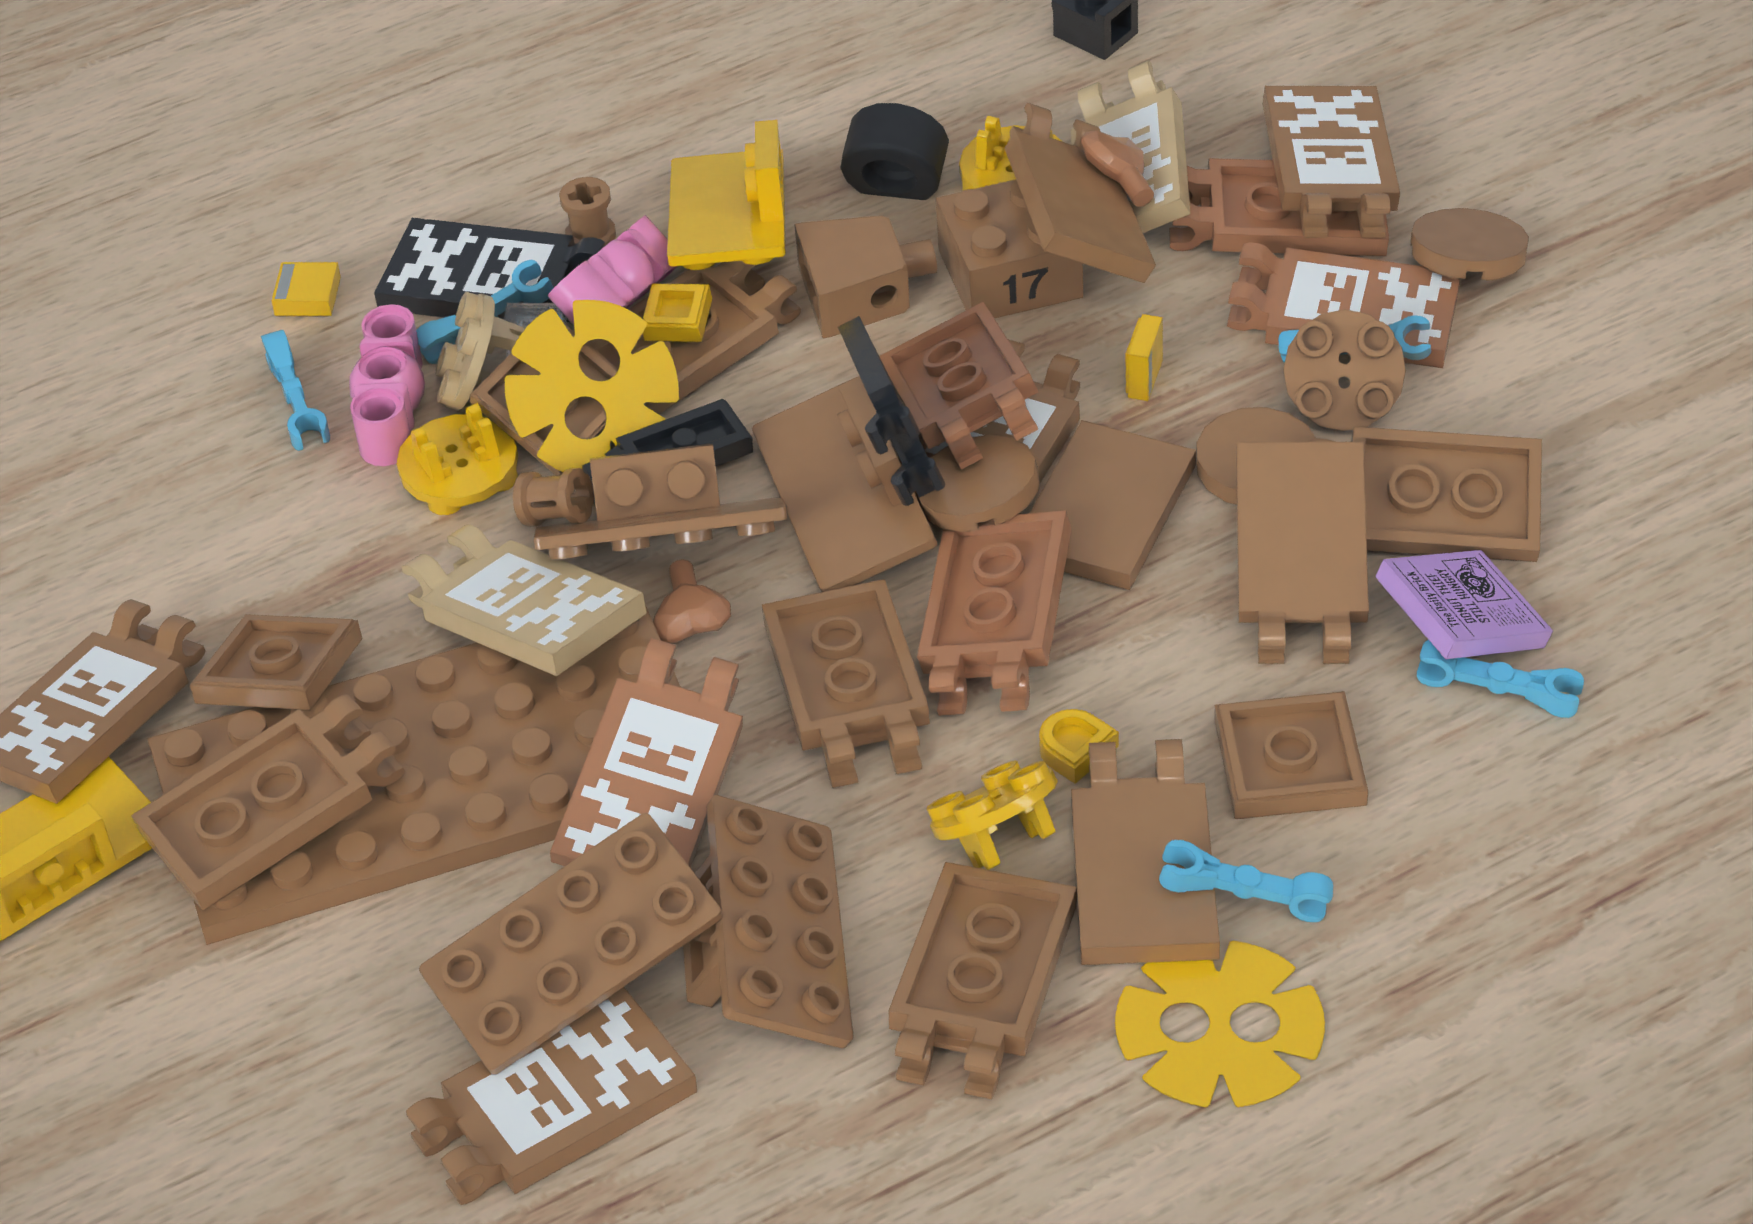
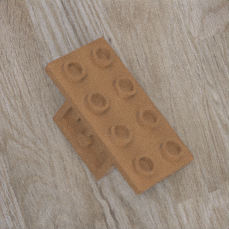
(841, 488)
(657, 496)
(780, 932)
(570, 943)

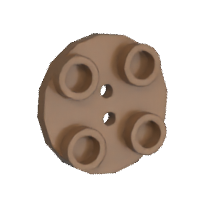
(1314, 370)

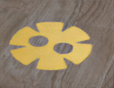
(554, 352)
(1193, 1068)

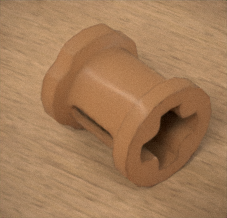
(586, 205)
(553, 497)

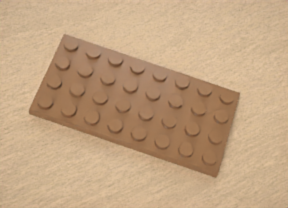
(484, 760)

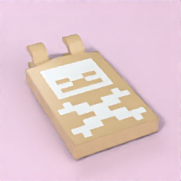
(1156, 126)
(522, 601)

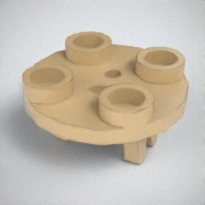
(478, 334)

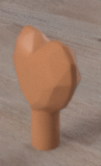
(1121, 162)
(689, 607)

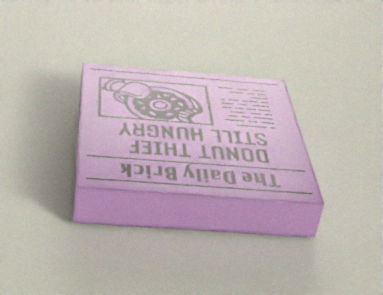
(1463, 604)

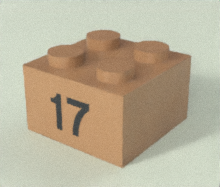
(998, 255)

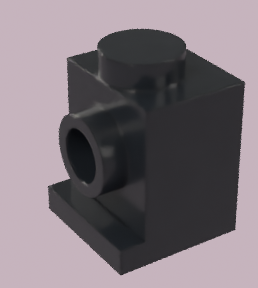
(1095, 24)

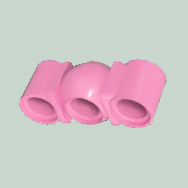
(619, 271)
(386, 383)

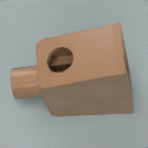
(858, 269)

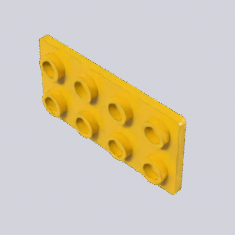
(729, 205)
(66, 846)

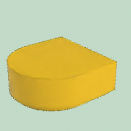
(1066, 740)

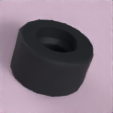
(894, 152)

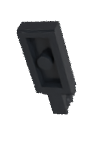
(707, 424)

